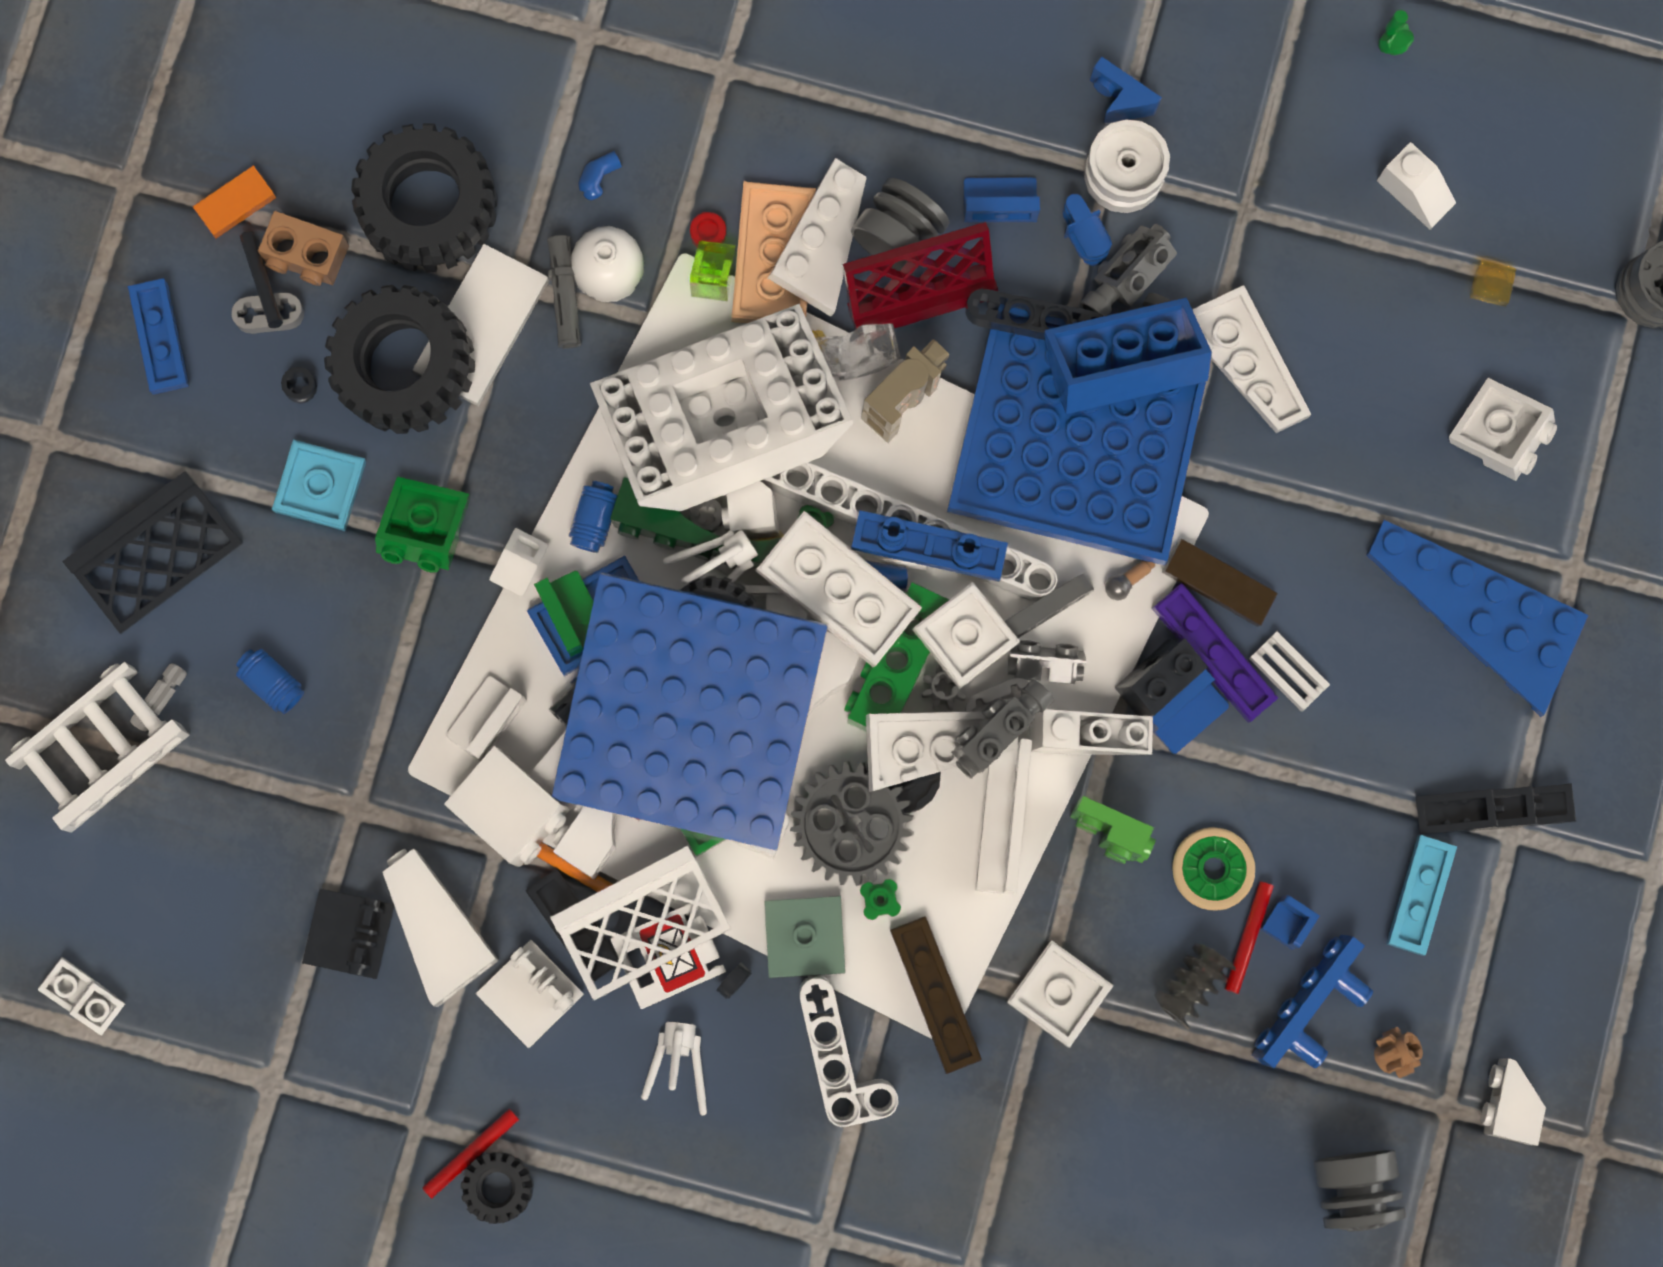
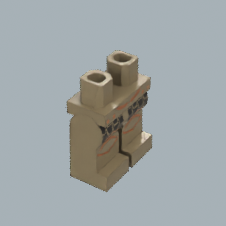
(904, 389)

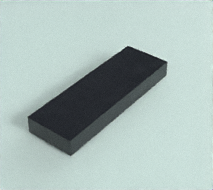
(555, 895)

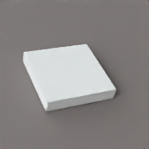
(966, 635)
(1060, 994)

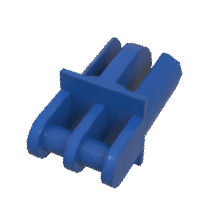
(1086, 231)

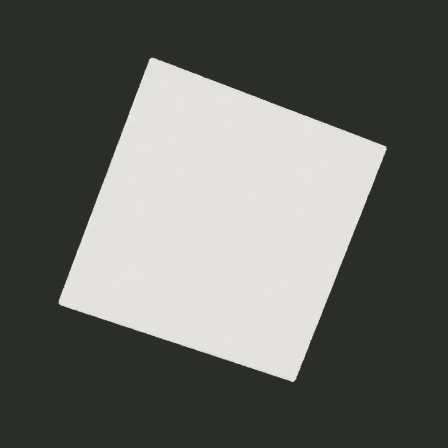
(943, 856)

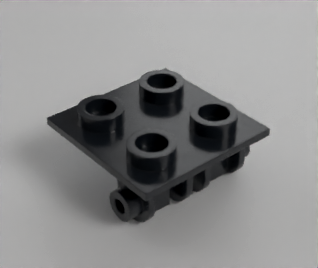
(348, 933)

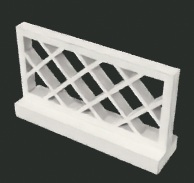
(626, 892)

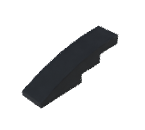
(1496, 809)

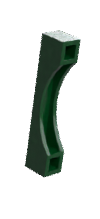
(670, 527)

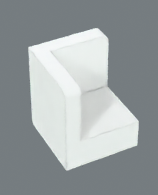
(518, 562)

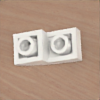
(81, 996)

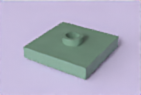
(804, 937)

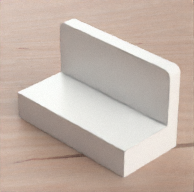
(486, 718)

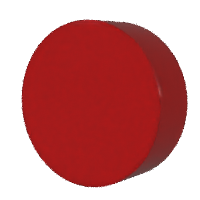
(707, 228)

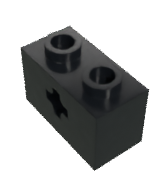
(1161, 677)

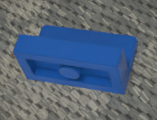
(1001, 200)
(1189, 713)

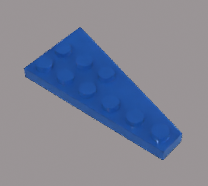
(1497, 619)

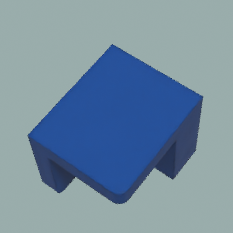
(1289, 922)

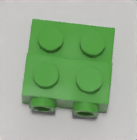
(1123, 836)

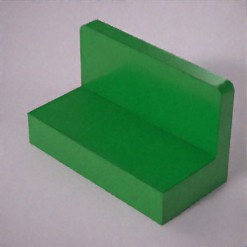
(568, 608)

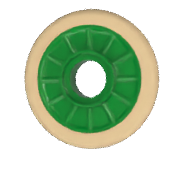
(1237, 863)

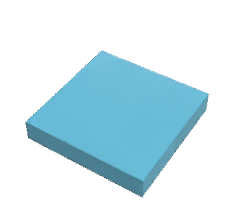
(319, 485)

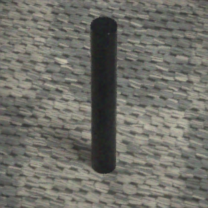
(261, 280)

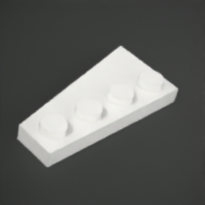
(822, 240)

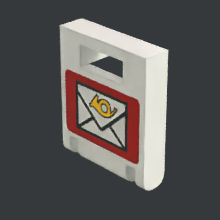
(678, 973)

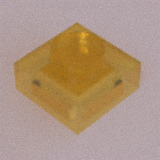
(1493, 283)

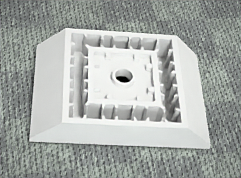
(758, 373)

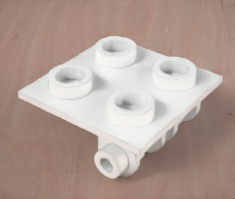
(529, 993)

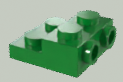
(421, 524)

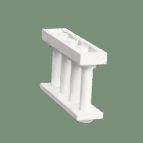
(103, 783)

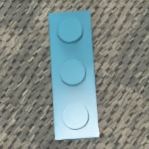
(1421, 895)

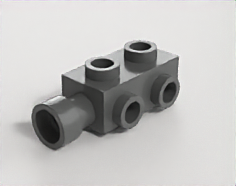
(1131, 269)
(999, 728)

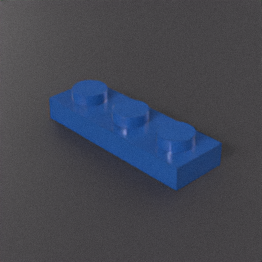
(158, 336)

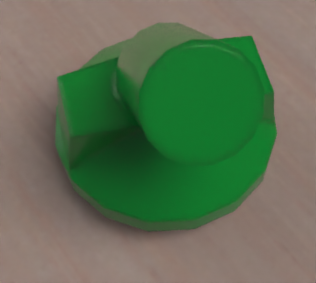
(1397, 35)

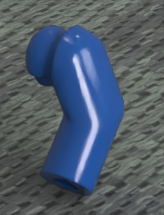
(594, 172)

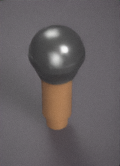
(1119, 586)

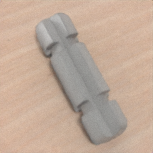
(161, 692)

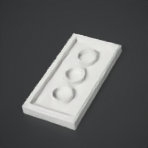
(494, 308)
(838, 589)

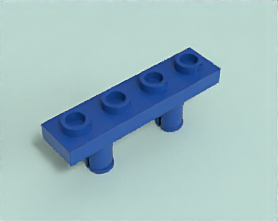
(929, 546)
(1297, 1011)

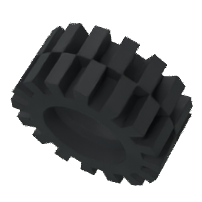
(475, 1176)

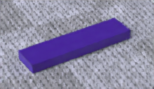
(1224, 661)

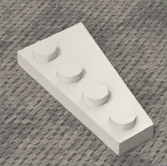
(1250, 358)
(914, 744)

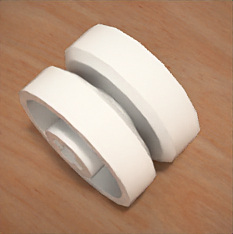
(1126, 166)

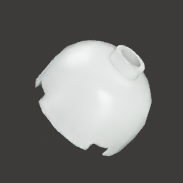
(607, 263)

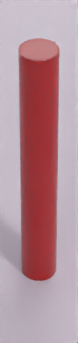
(1249, 937)
(470, 1153)

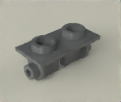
(1060, 660)

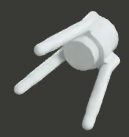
(736, 550)
(678, 1039)

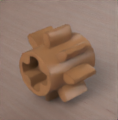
(1398, 1052)

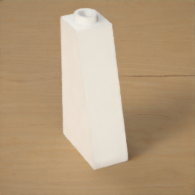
(438, 932)

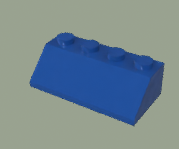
(1127, 355)

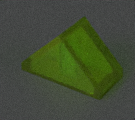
(712, 271)

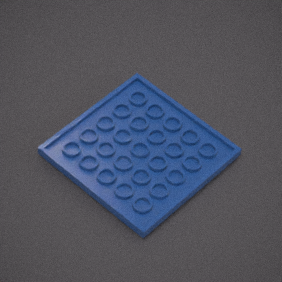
(1078, 477)
(689, 711)

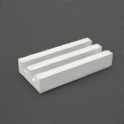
(1299, 661)

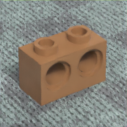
(307, 242)

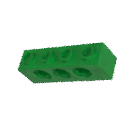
(899, 681)

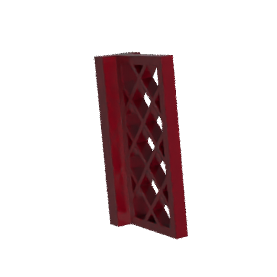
(925, 295)

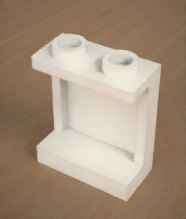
(507, 808)

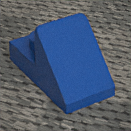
(1132, 97)

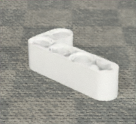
(837, 1050)

